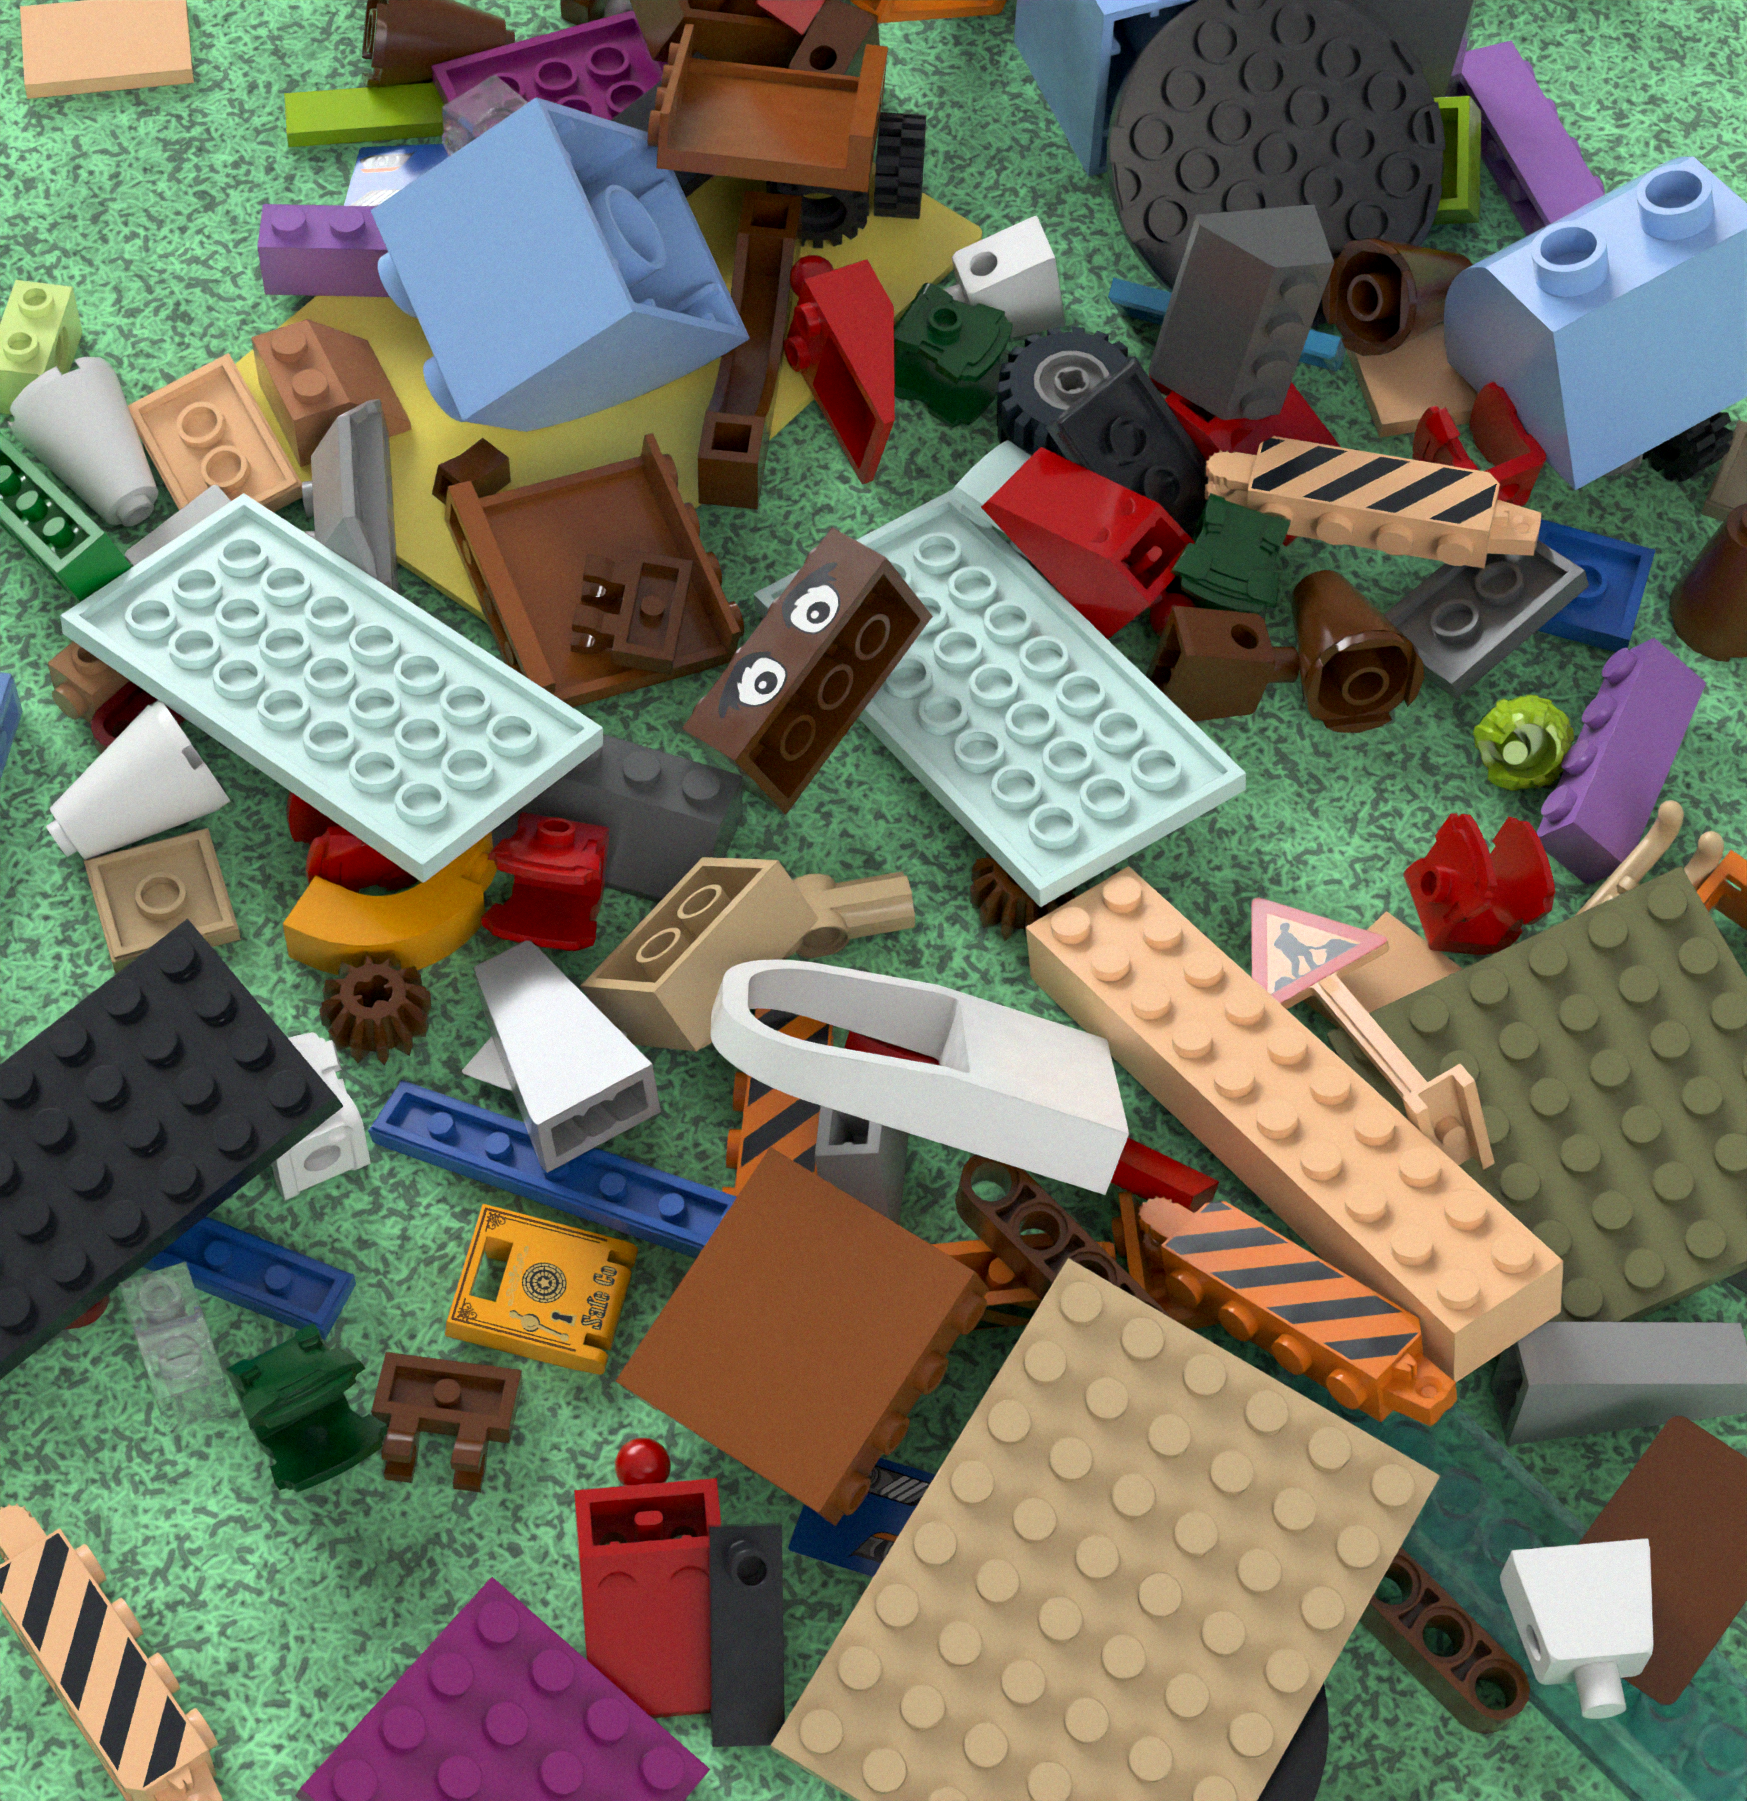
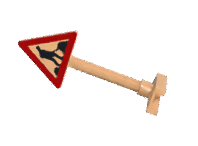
(1307, 957)

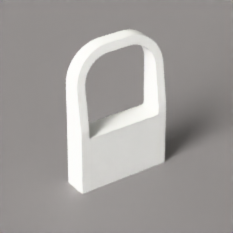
(1002, 1081)

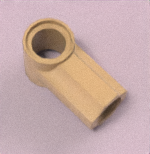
(853, 910)

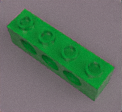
(54, 528)

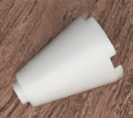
(87, 439)
(136, 789)

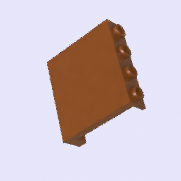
(768, 120)
(530, 557)
(805, 1336)

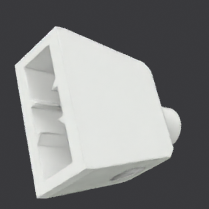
(1012, 274)
(1584, 1616)

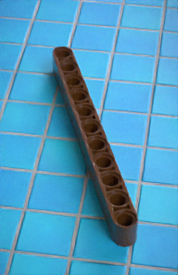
(1394, 1626)

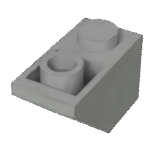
(862, 1160)

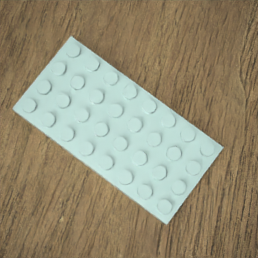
(333, 685)
(1029, 712)

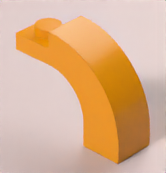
(415, 925)

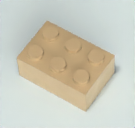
(672, 964)

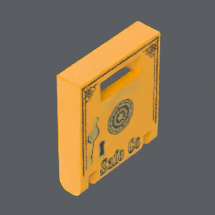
(554, 1293)

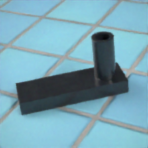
(746, 1633)

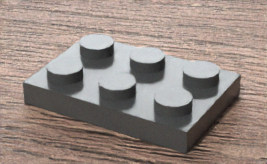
(1477, 616)

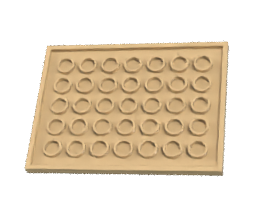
(1110, 1577)

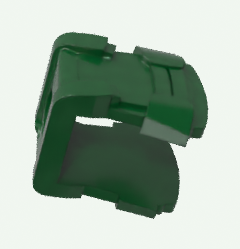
(949, 355)
(1231, 559)
(300, 1410)

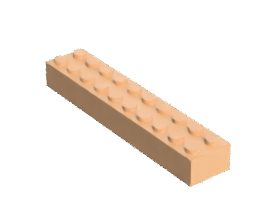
(1295, 1122)

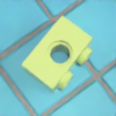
(36, 335)

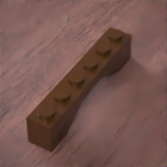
(748, 376)

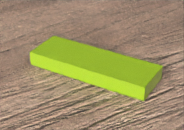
(363, 114)

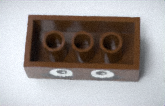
(808, 670)

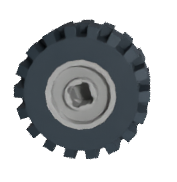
(1048, 380)

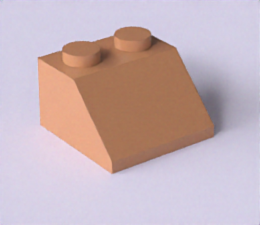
(316, 376)

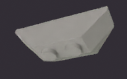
(354, 493)

